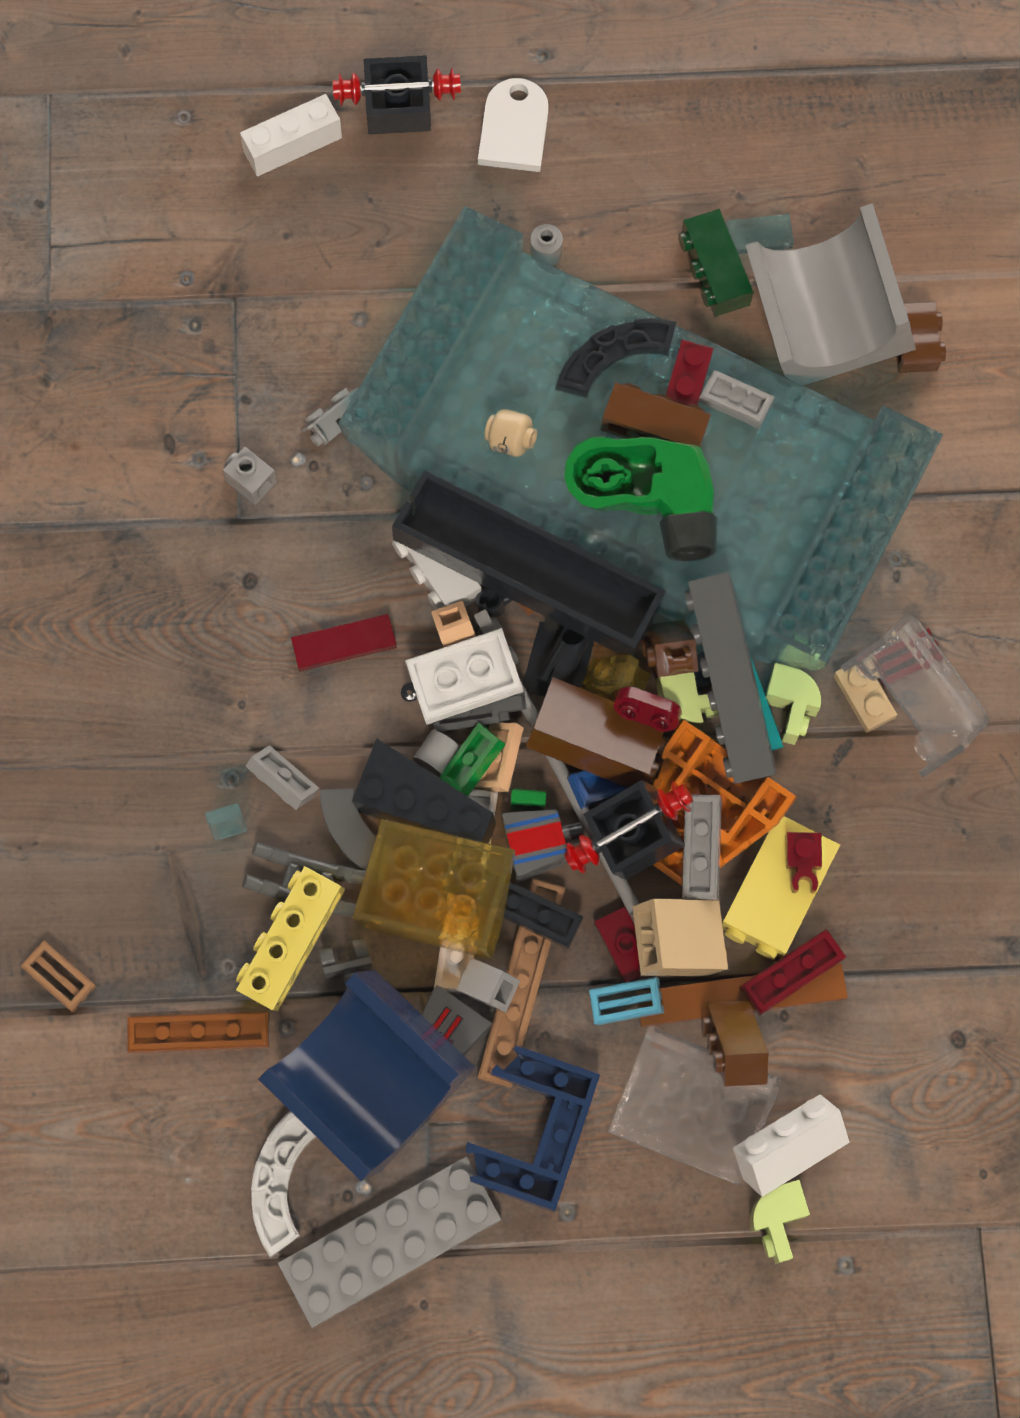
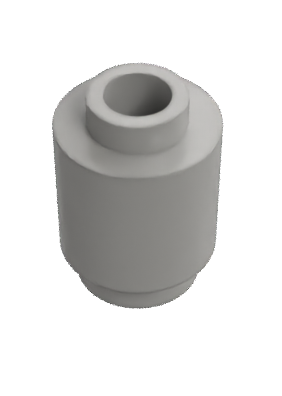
(546, 244)

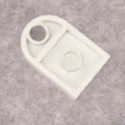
(512, 128)

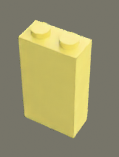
(765, 907)

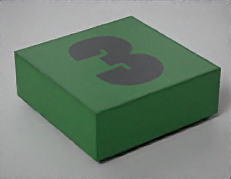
(528, 800)

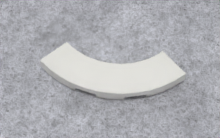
(272, 1180)

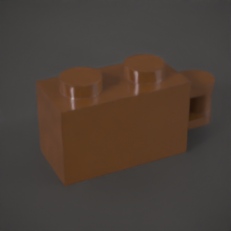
(670, 648)

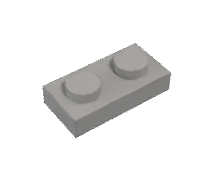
(282, 777)

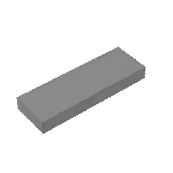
(702, 848)

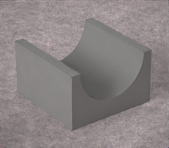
(833, 302)

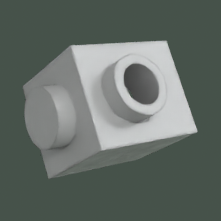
(249, 475)
(488, 985)

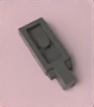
(486, 715)

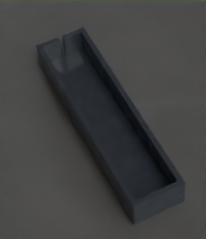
(528, 564)

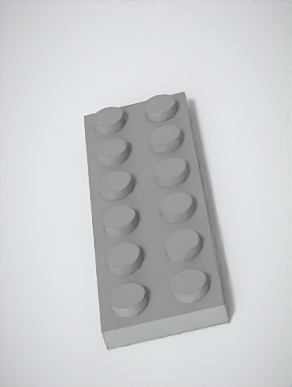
(388, 1242)

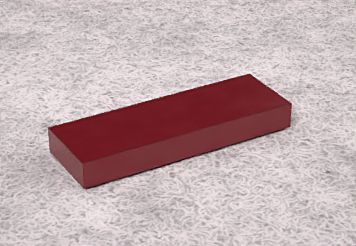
(343, 642)
(793, 972)

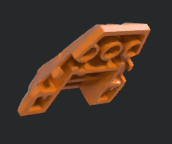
(747, 807)

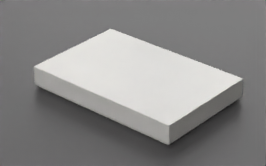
(464, 676)

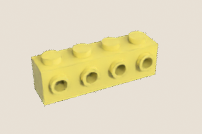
(290, 939)

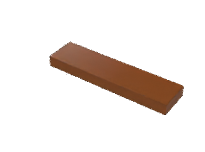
(197, 1032)

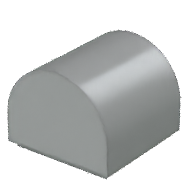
(436, 752)

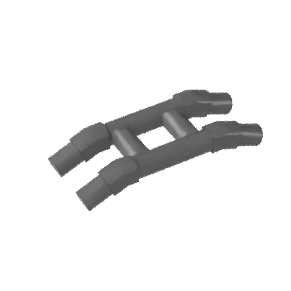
(296, 863)

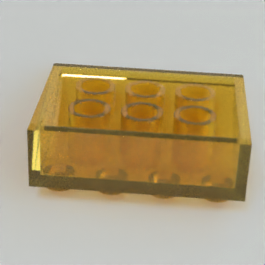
(435, 889)

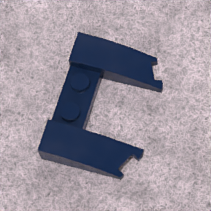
(572, 1092)

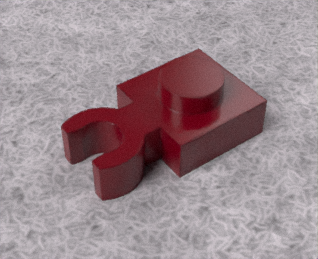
(803, 854)

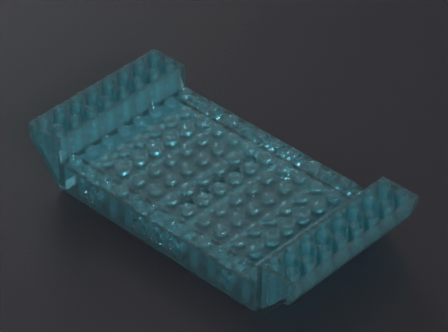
(794, 502)

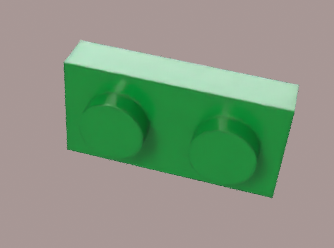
(472, 759)

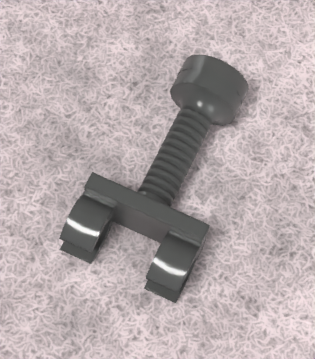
(348, 968)

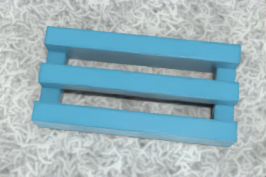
(655, 996)

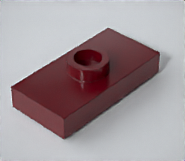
(619, 937)

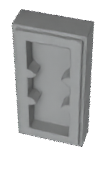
(736, 399)

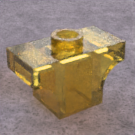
(612, 673)

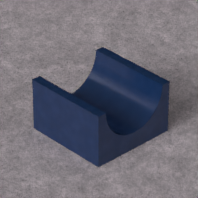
(368, 1075)

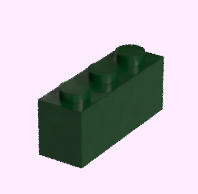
(715, 263)

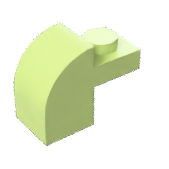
(683, 691)
(795, 692)
(774, 1210)

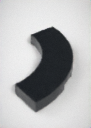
(610, 346)

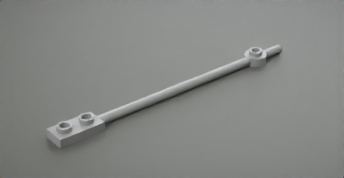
(485, 624)

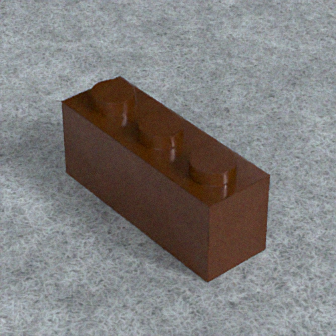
(642, 414)
(735, 1043)

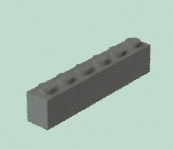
(732, 678)

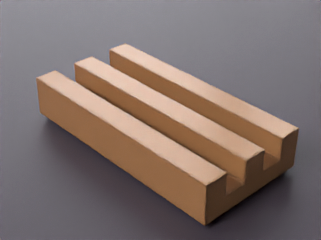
(80, 995)

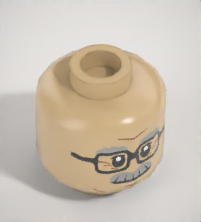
(510, 433)

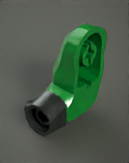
(649, 479)

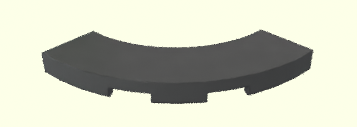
(347, 826)

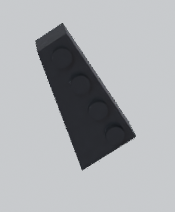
(410, 795)

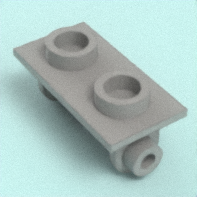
(324, 423)

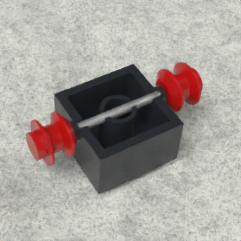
(397, 93)
(632, 830)

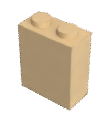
(679, 937)

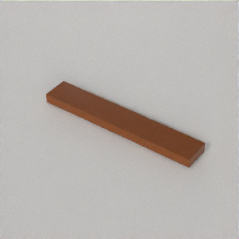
(690, 1001)

